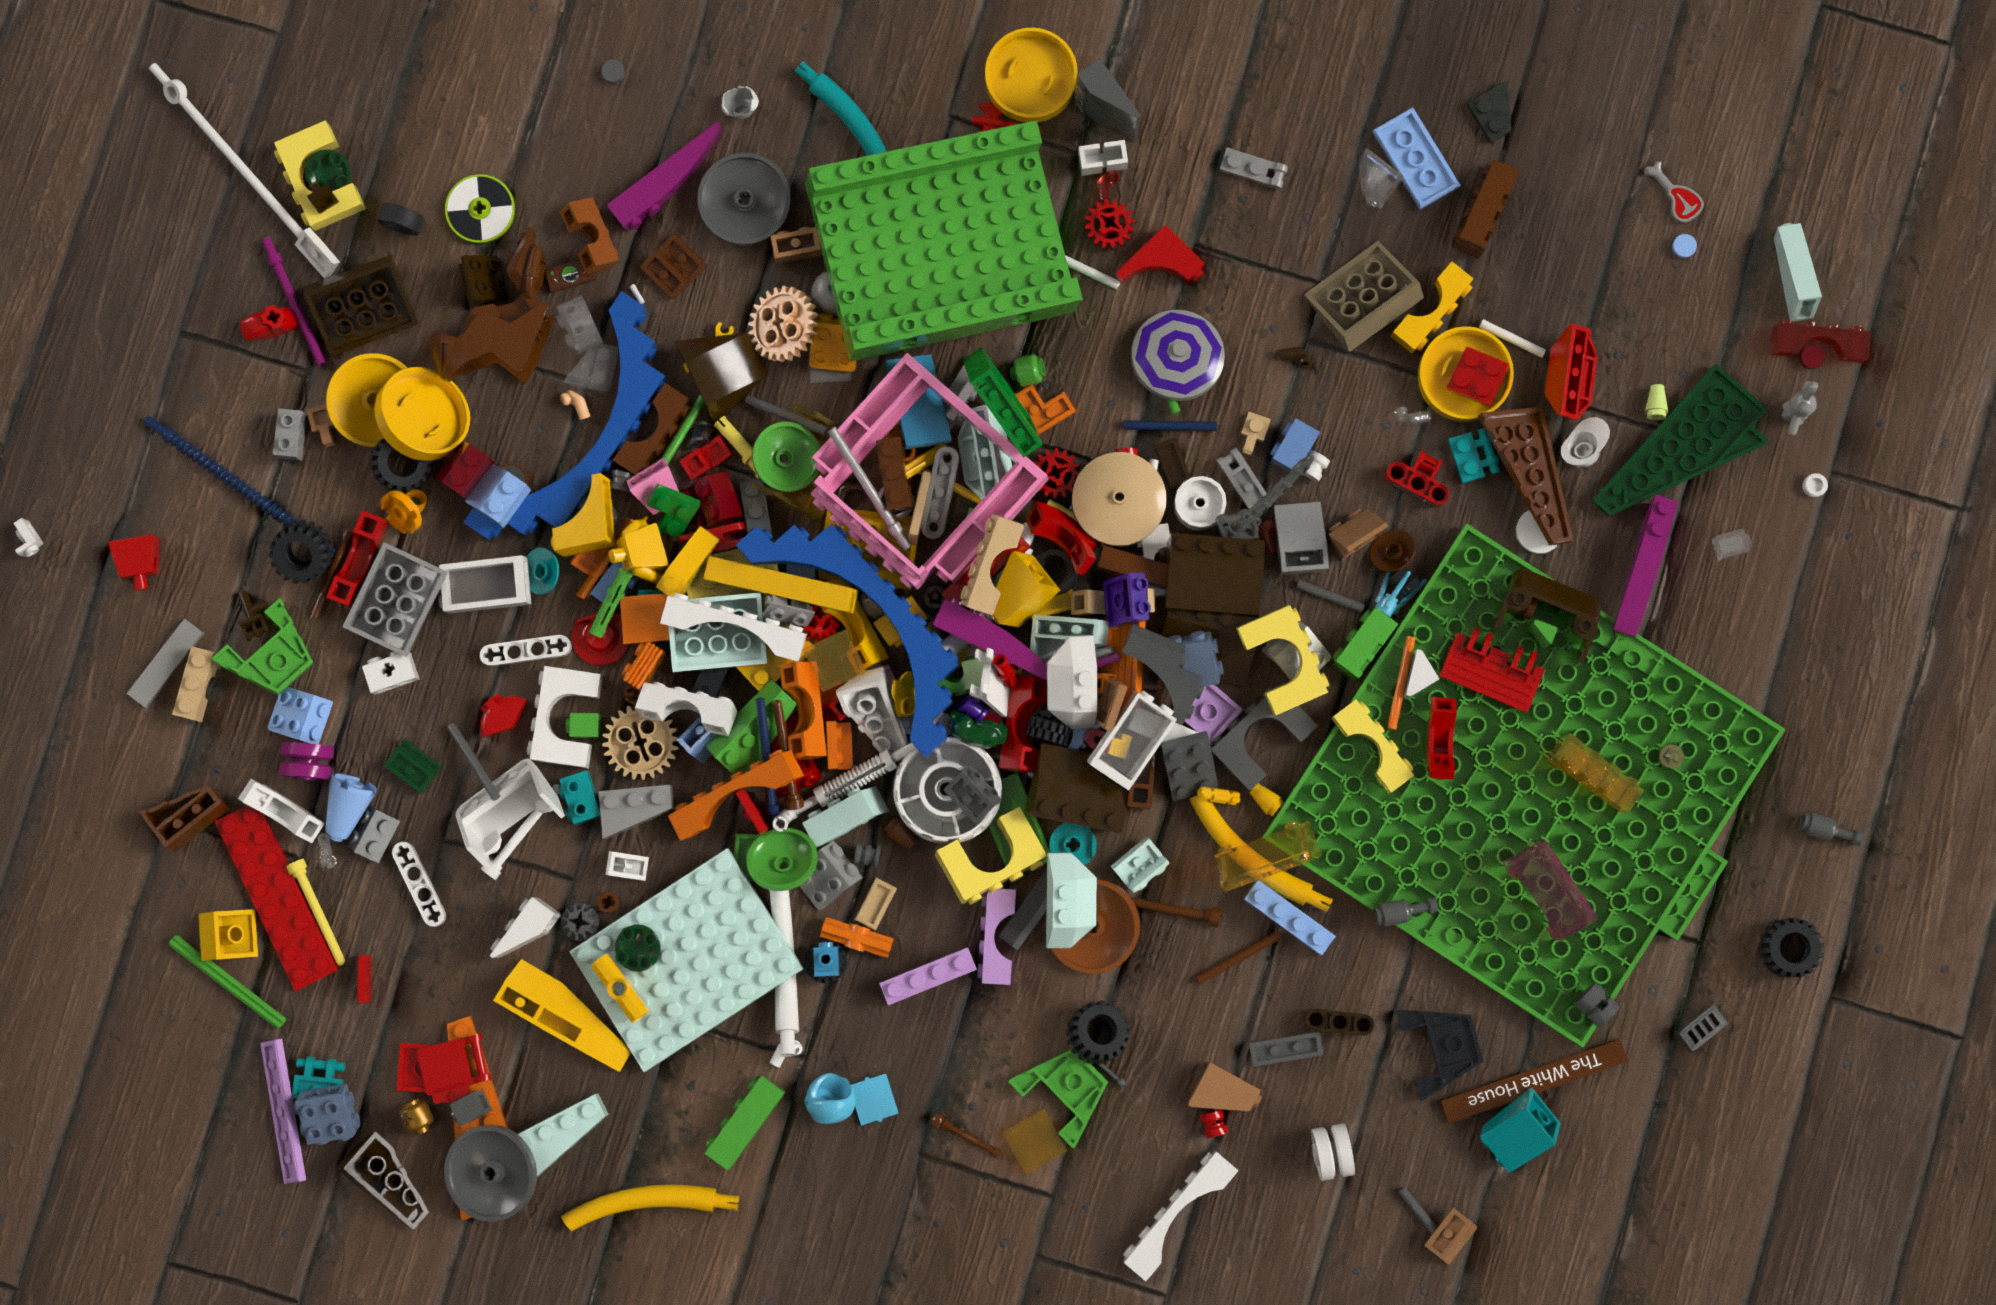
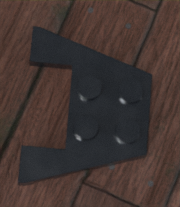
(1452, 1045)

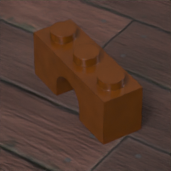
(893, 472)

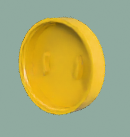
(1031, 75)
(1440, 363)
(422, 414)

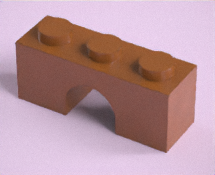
(586, 218)

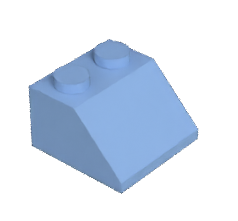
(498, 495)

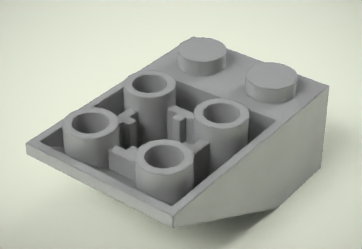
(1300, 538)

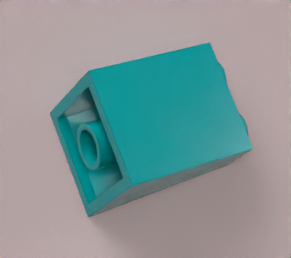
(1521, 1131)

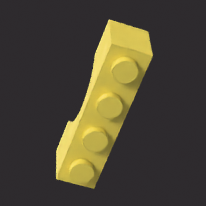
(1392, 769)

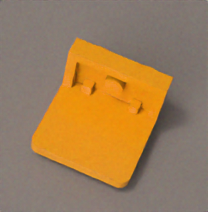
(829, 346)

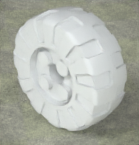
(920, 796)

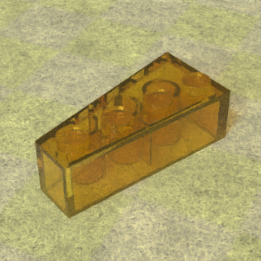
(1595, 773)

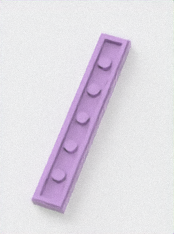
(283, 1111)

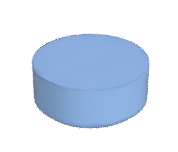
(1684, 246)

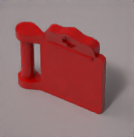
(447, 1069)

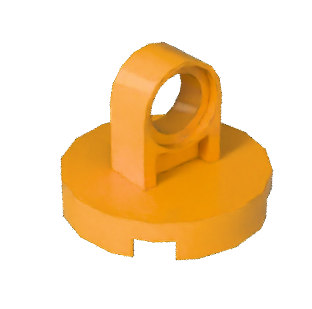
(402, 511)

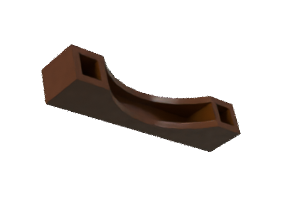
(1142, 790)

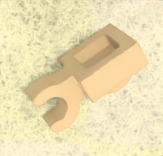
(1255, 430)

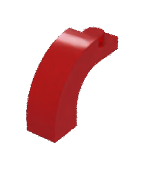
(1065, 531)
(1440, 738)

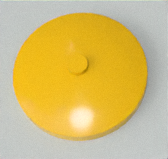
(353, 396)

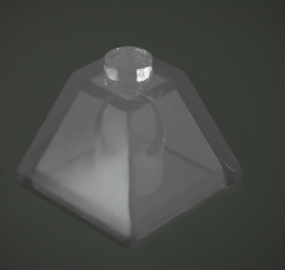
(1377, 179)

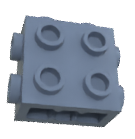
(1201, 656)
(327, 1114)

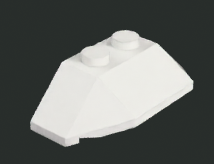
(1073, 682)

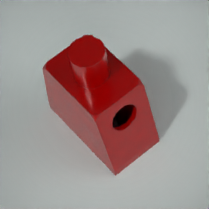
(136, 559)

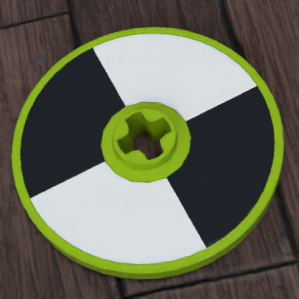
(494, 219)

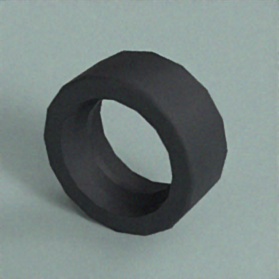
(400, 219)
(1071, 577)

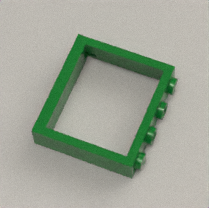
(1002, 402)

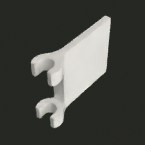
(992, 688)

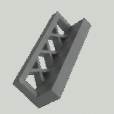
(1027, 915)

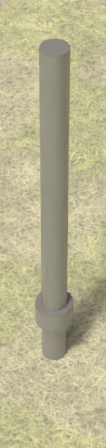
(893, 528)

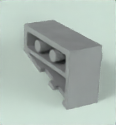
(633, 806)

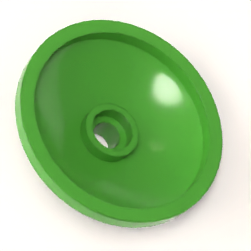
(796, 445)
(778, 850)

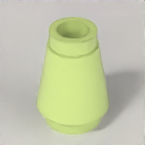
(1656, 404)

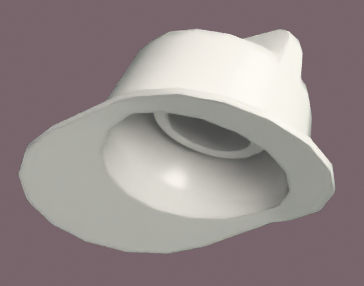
(1585, 442)

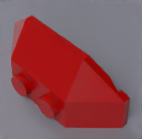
(1571, 372)

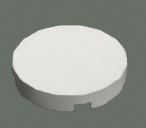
(1530, 535)

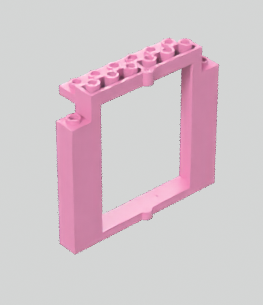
(872, 422)

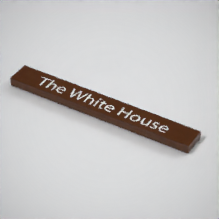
(1539, 1078)

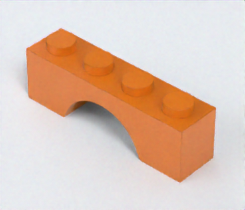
(809, 736)

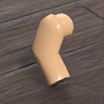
(577, 401)

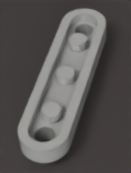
(940, 492)

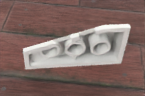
(871, 706)

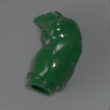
(978, 733)

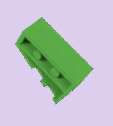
(1363, 644)

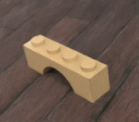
(999, 536)

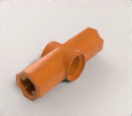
(856, 937)

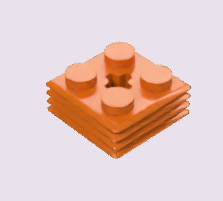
(645, 665)

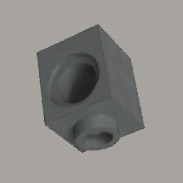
(470, 1107)

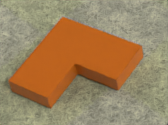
(1045, 414)

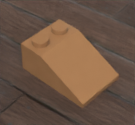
(1355, 533)

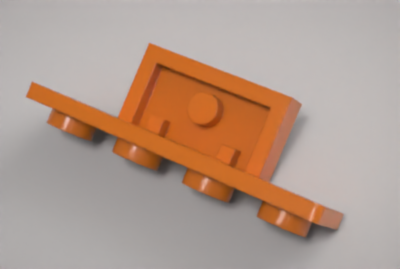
(595, 563)

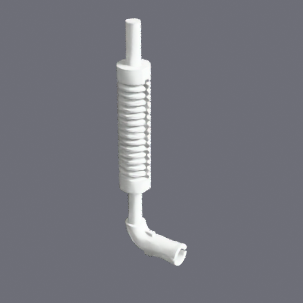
(845, 783)

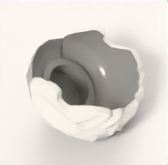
(739, 103)

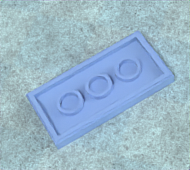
(1416, 158)

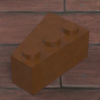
(185, 817)

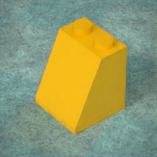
(1023, 590)

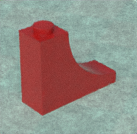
(1166, 254)

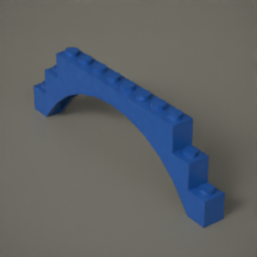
(636, 391)
(836, 556)

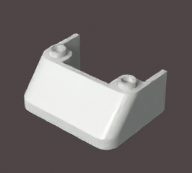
(484, 820)

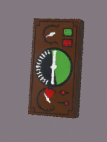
(568, 276)

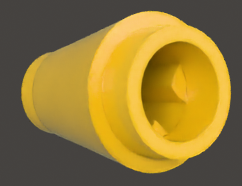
(1267, 800)

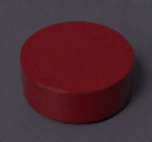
(1812, 357)

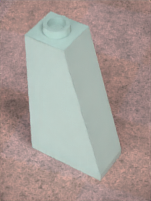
(1797, 272)

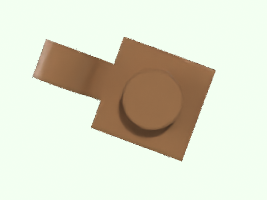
(321, 423)

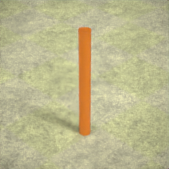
(1401, 683)

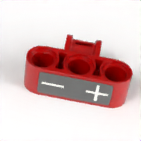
(1425, 470)

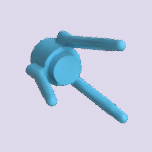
(1388, 603)

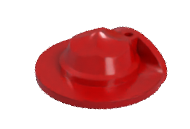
(595, 649)

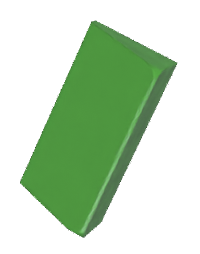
(1542, 632)

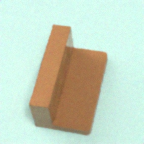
(1451, 1236)

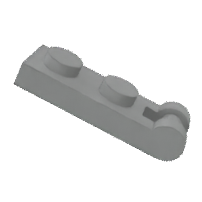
(1253, 168)
(1242, 478)

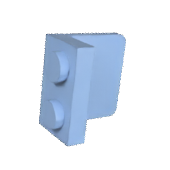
(300, 715)

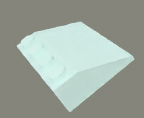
(719, 643)

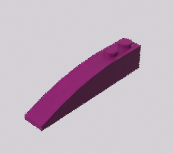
(661, 183)
(1645, 564)
(984, 634)

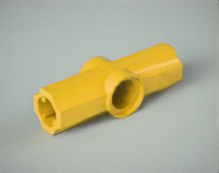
(629, 1001)

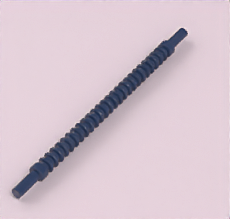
(169, 435)

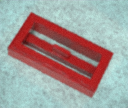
(364, 979)

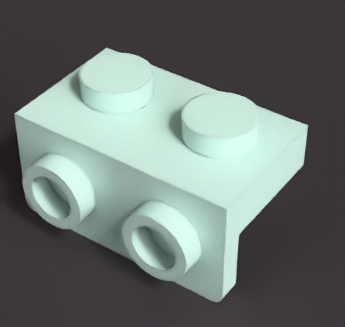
(1140, 865)

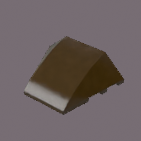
(722, 370)

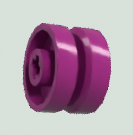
(306, 761)

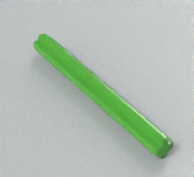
(227, 982)

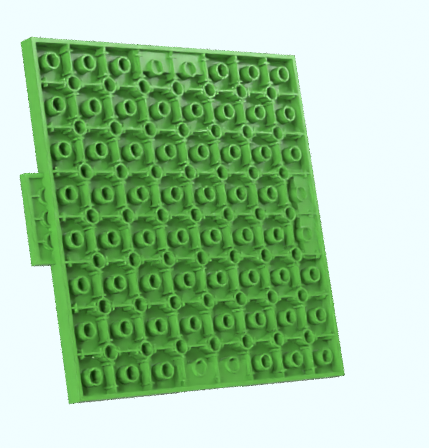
(1452, 835)

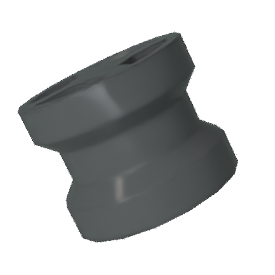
(619, 481)

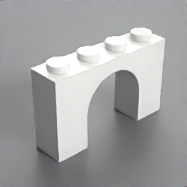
(555, 685)

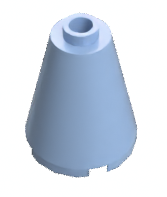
(346, 804)

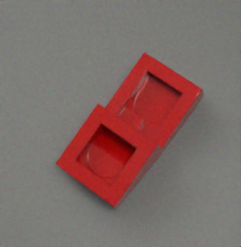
(706, 458)

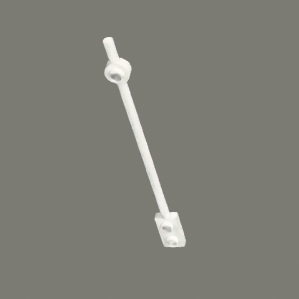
(308, 241)

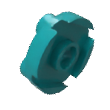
(1081, 834)

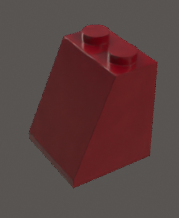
(463, 469)

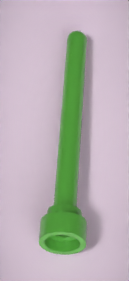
(682, 431)

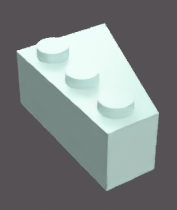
(1052, 631)

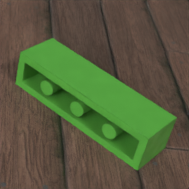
(745, 1122)

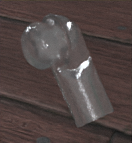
(1411, 418)
(325, 851)

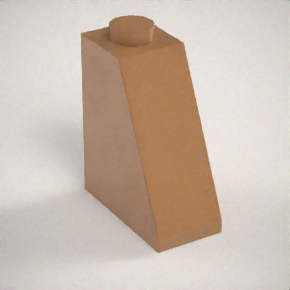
(1223, 1091)

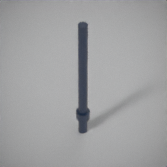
(771, 805)

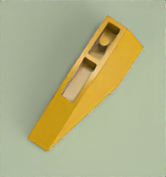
(561, 1013)

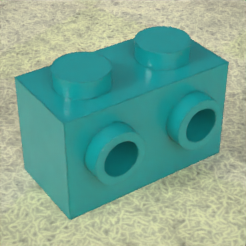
(580, 798)

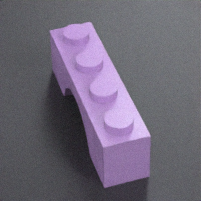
(995, 967)
(928, 976)

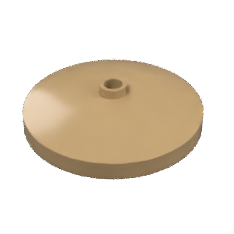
(1113, 520)

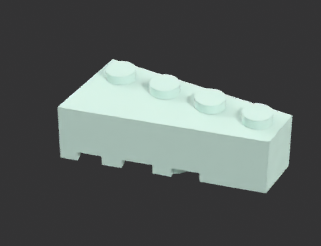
(562, 1131)

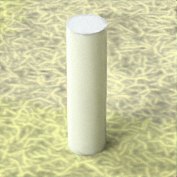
(636, 293)

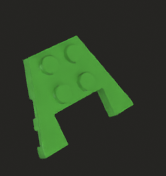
(277, 661)
(1074, 1084)

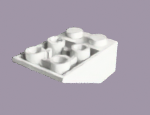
(532, 923)

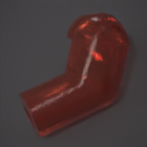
(1106, 182)
(1264, 530)

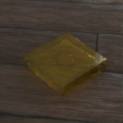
(834, 660)
(1034, 1141)

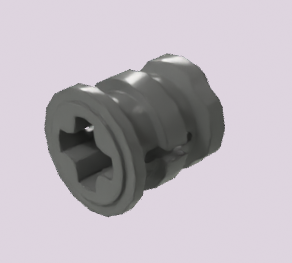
(867, 854)

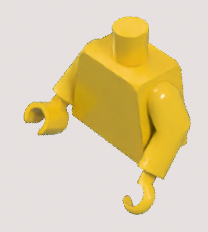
(641, 551)

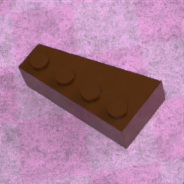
(1486, 208)

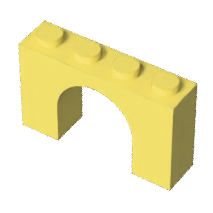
(294, 153)
(1308, 681)
(971, 882)

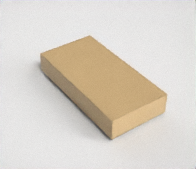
(875, 903)

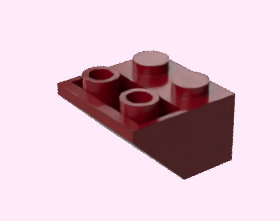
(717, 501)

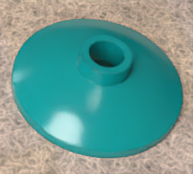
(543, 570)

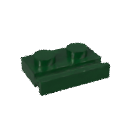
(413, 766)

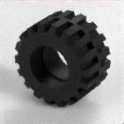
(387, 478)
(289, 564)
(1810, 947)
(1111, 1019)

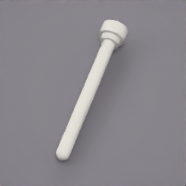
(514, 841)

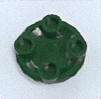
(328, 168)
(637, 948)

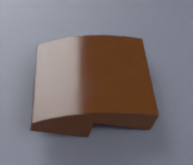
(673, 266)

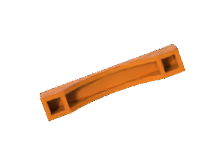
(697, 816)

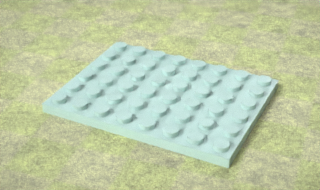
(712, 961)

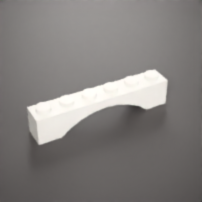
(686, 614)
(1147, 1253)

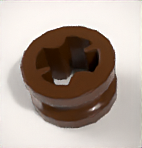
(612, 909)

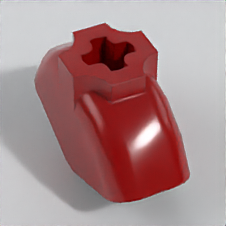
(268, 323)
(501, 714)

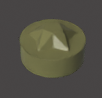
(1671, 756)

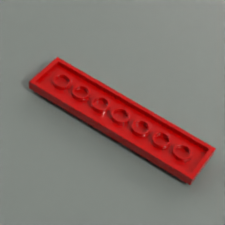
(277, 896)

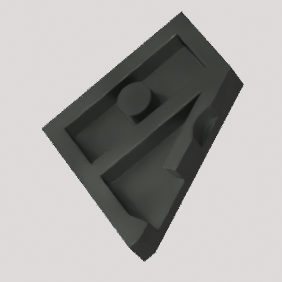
(1492, 112)

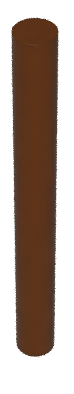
(332, 571)
(1238, 957)

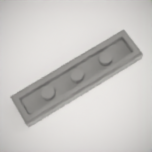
(165, 663)

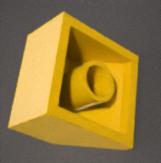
(228, 935)

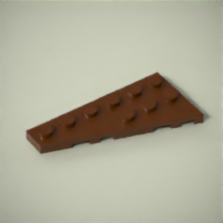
(1527, 453)

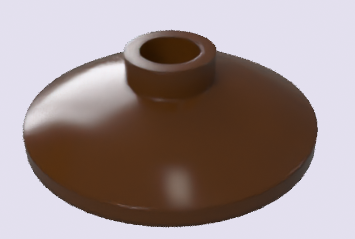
(1389, 544)

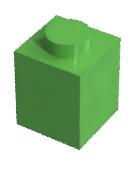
(584, 725)

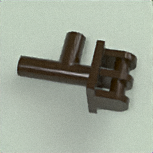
(254, 624)

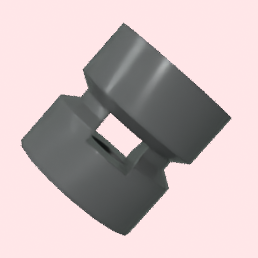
(1594, 996)

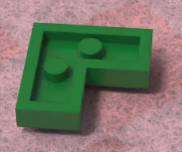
(677, 508)

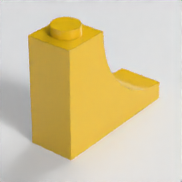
(592, 526)

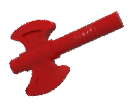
(991, 118)

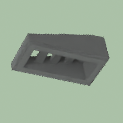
(1686, 1039)

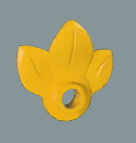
(904, 695)

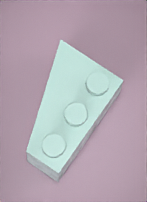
(844, 815)

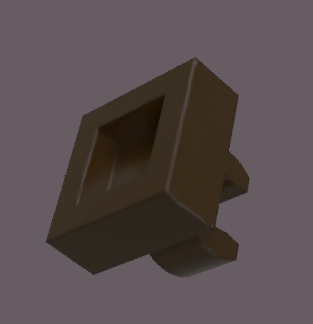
(322, 197)

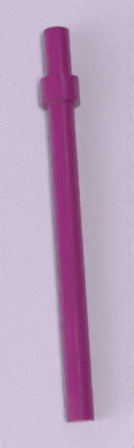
(275, 261)

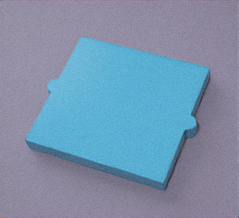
(874, 1099)

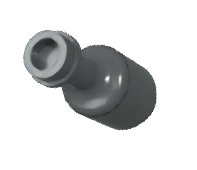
(1826, 827)
(1399, 911)

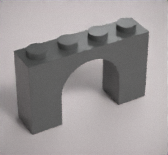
(1231, 749)

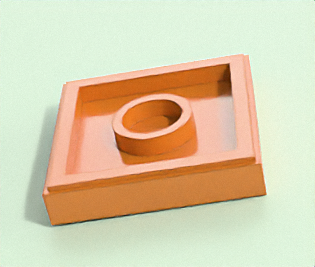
(642, 619)

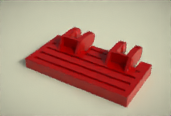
(1490, 673)

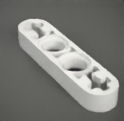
(526, 653)
(422, 882)

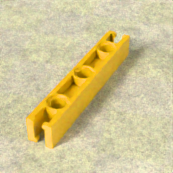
(781, 584)

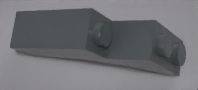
(1167, 661)

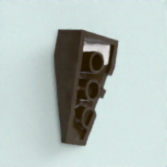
(382, 1177)

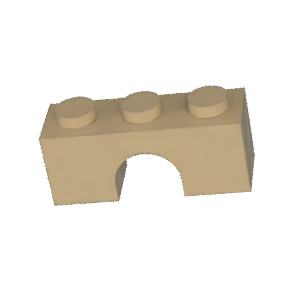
(191, 695)

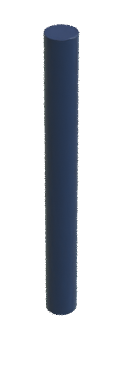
(1170, 425)

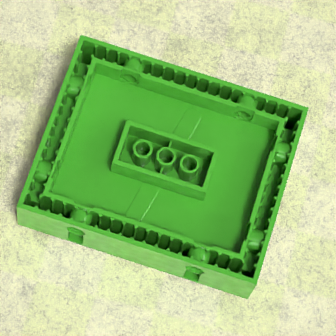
(941, 241)

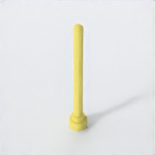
(298, 870)

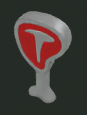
(1684, 201)

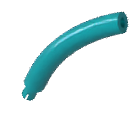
(844, 108)

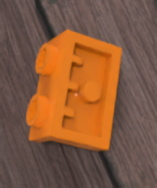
(839, 745)

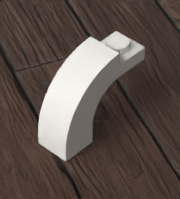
(281, 810)

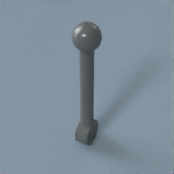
(1119, 1081)

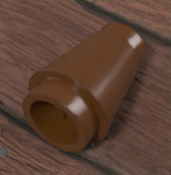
(899, 833)

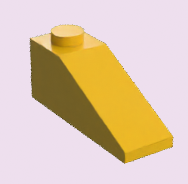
(688, 563)

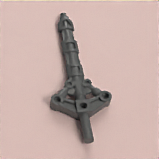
(1251, 518)

